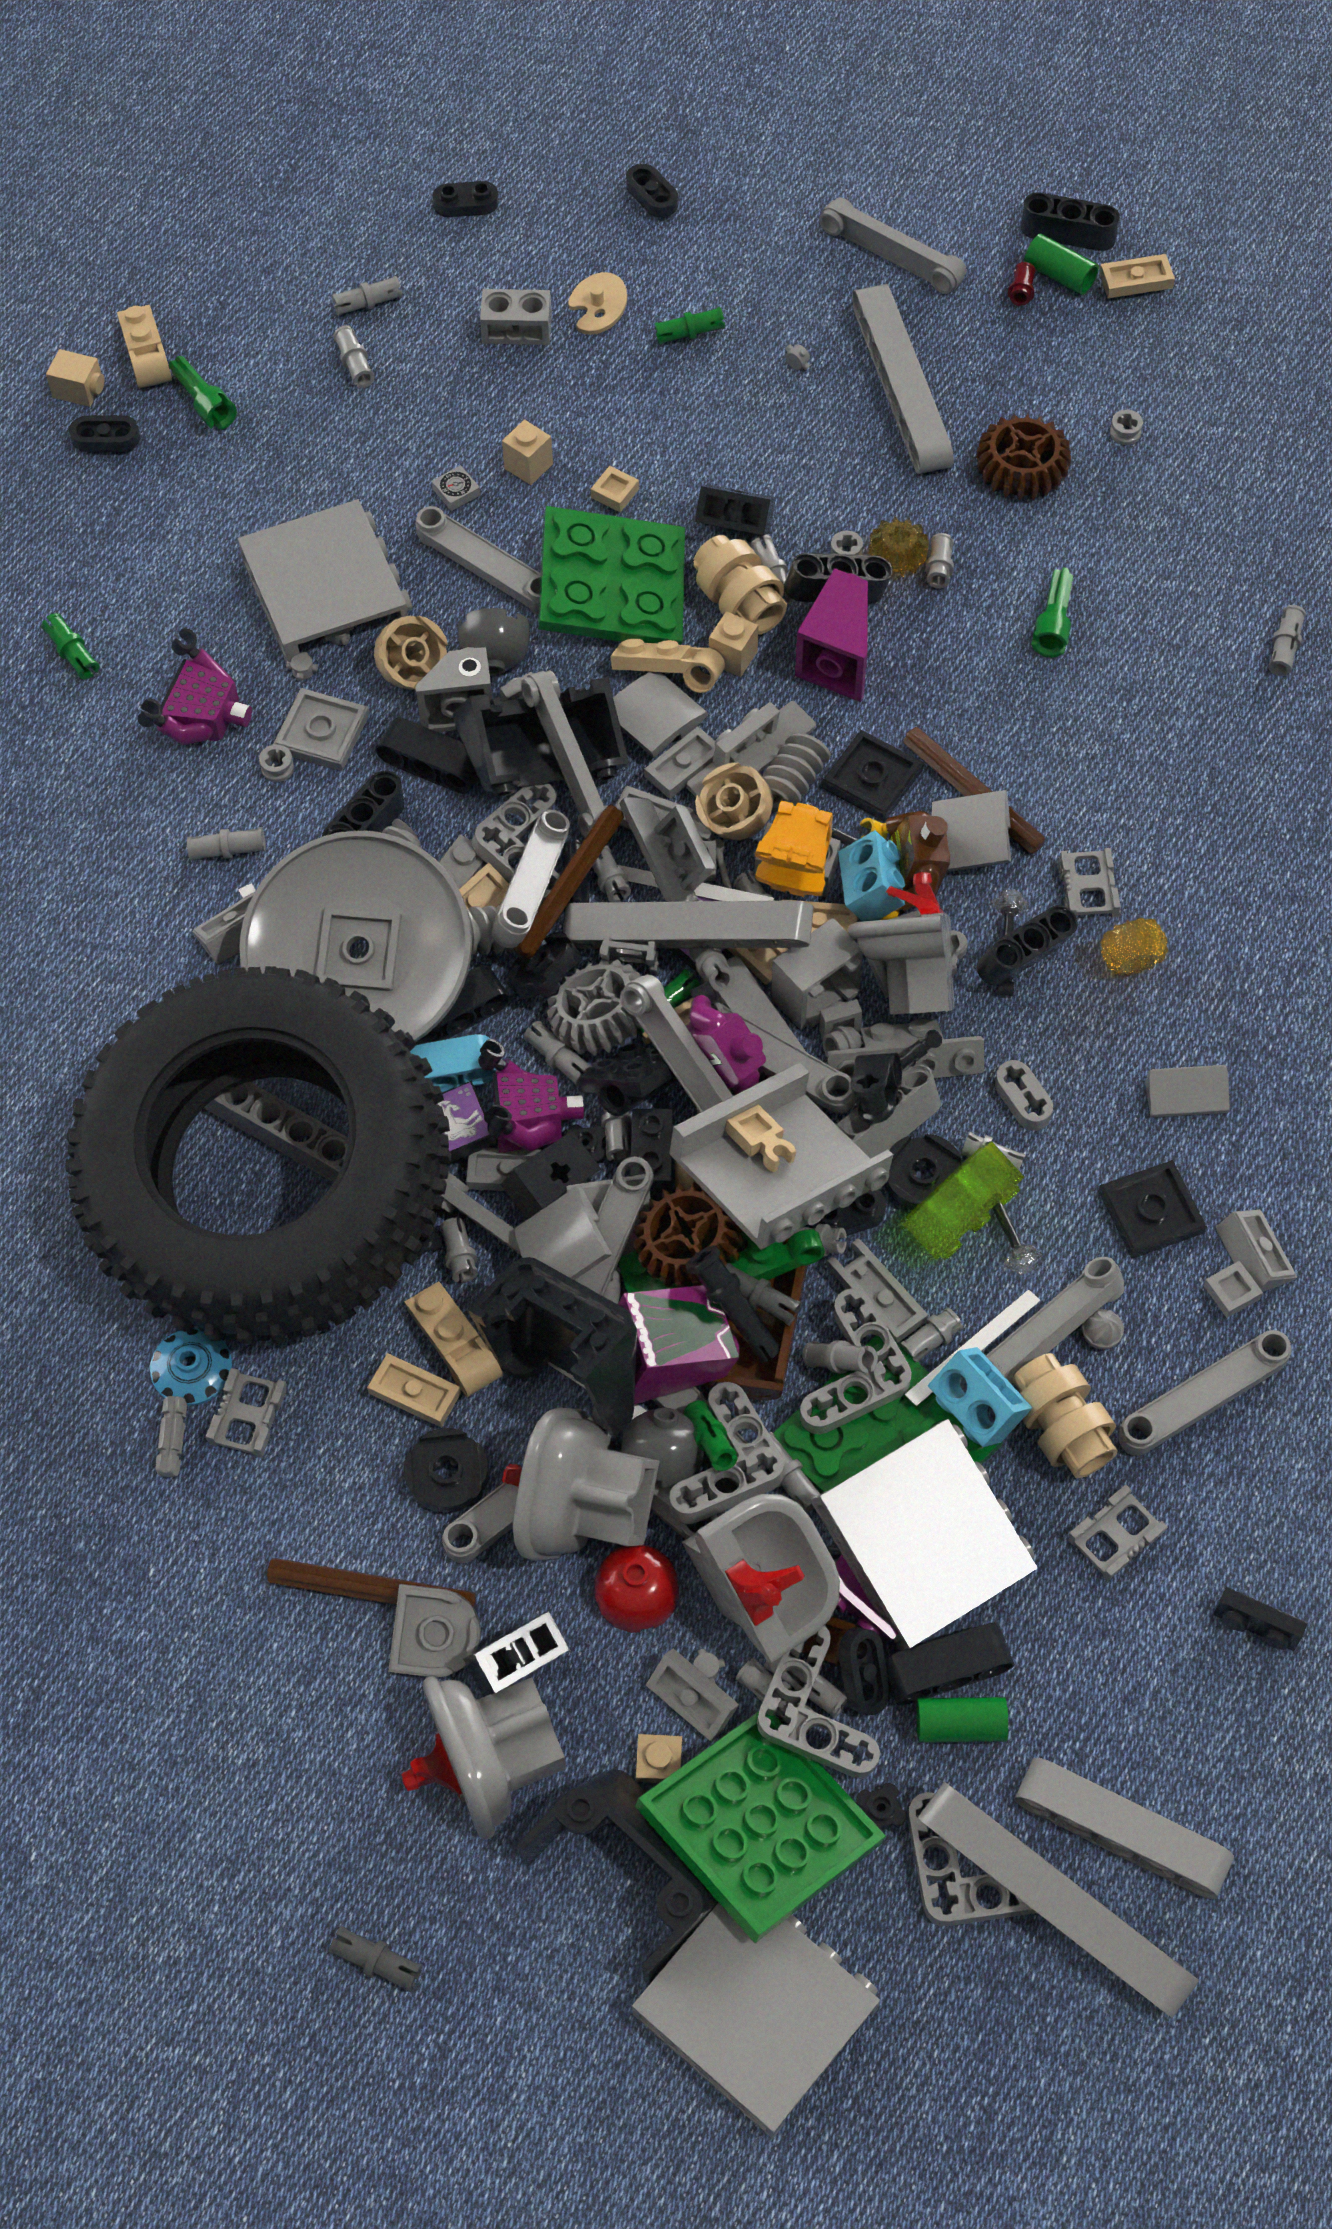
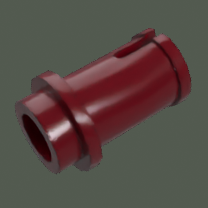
(1021, 289)

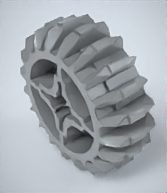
(596, 1000)

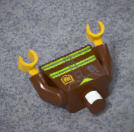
(921, 845)

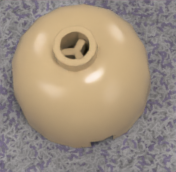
(409, 650)
(734, 802)

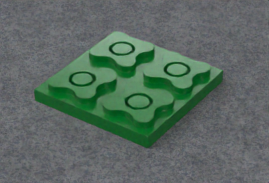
(611, 577)
(865, 1440)
(759, 1826)

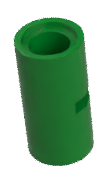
(1061, 264)
(962, 1719)

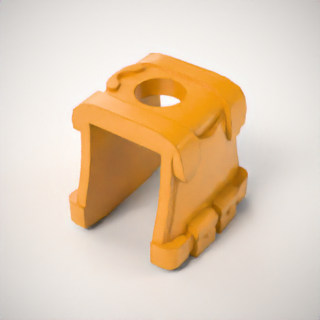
(795, 850)

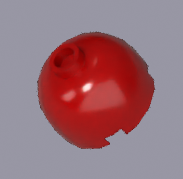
(636, 1588)

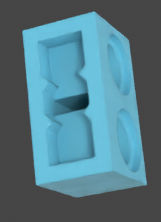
(866, 874)
(984, 1389)

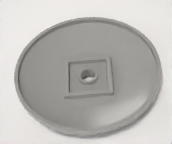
(370, 891)

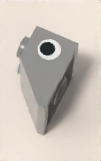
(450, 684)

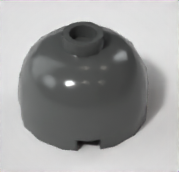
(503, 636)
(668, 1438)

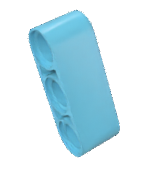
(455, 1061)

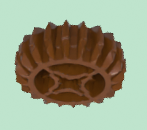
(1026, 446)
(662, 1249)

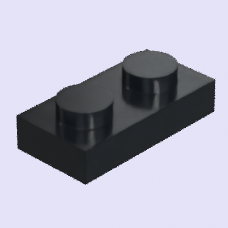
(1273, 1625)

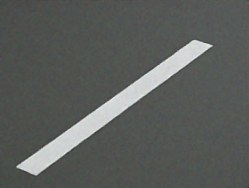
(703, 890)
(980, 1340)

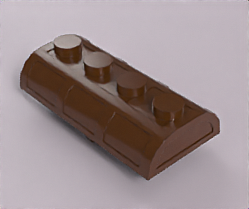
(766, 1379)

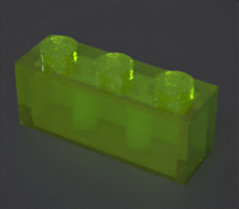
(962, 1202)

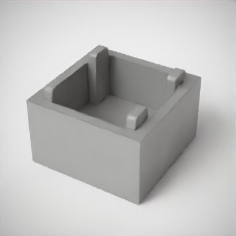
(816, 975)

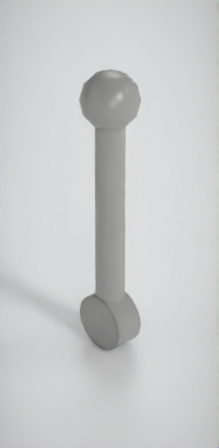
(721, 863)

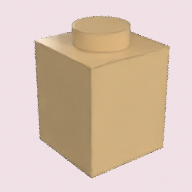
(75, 378)
(527, 452)
(736, 642)

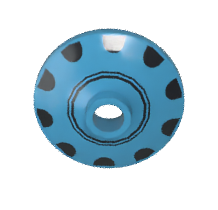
(195, 1382)

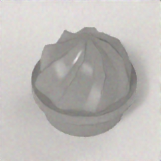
(841, 1039)
(1103, 1329)

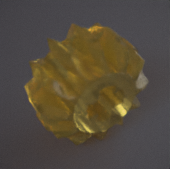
(900, 545)
(1134, 946)

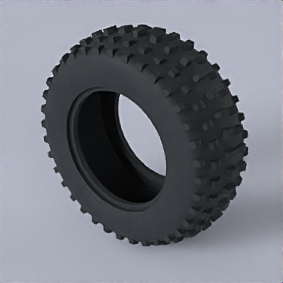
(186, 1057)

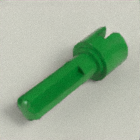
(209, 401)
(1053, 625)

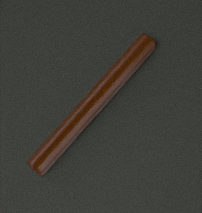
(968, 784)
(570, 880)
(344, 1581)

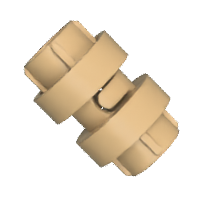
(737, 581)
(1073, 1429)

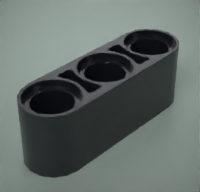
(1070, 221)
(811, 571)
(427, 755)
(371, 806)
(1027, 945)
(477, 1001)
(948, 1663)

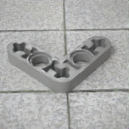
(508, 835)
(877, 1390)
(749, 1457)
(802, 1719)
(961, 1889)

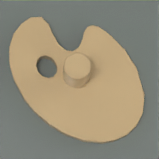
(597, 294)

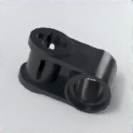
(876, 1085)

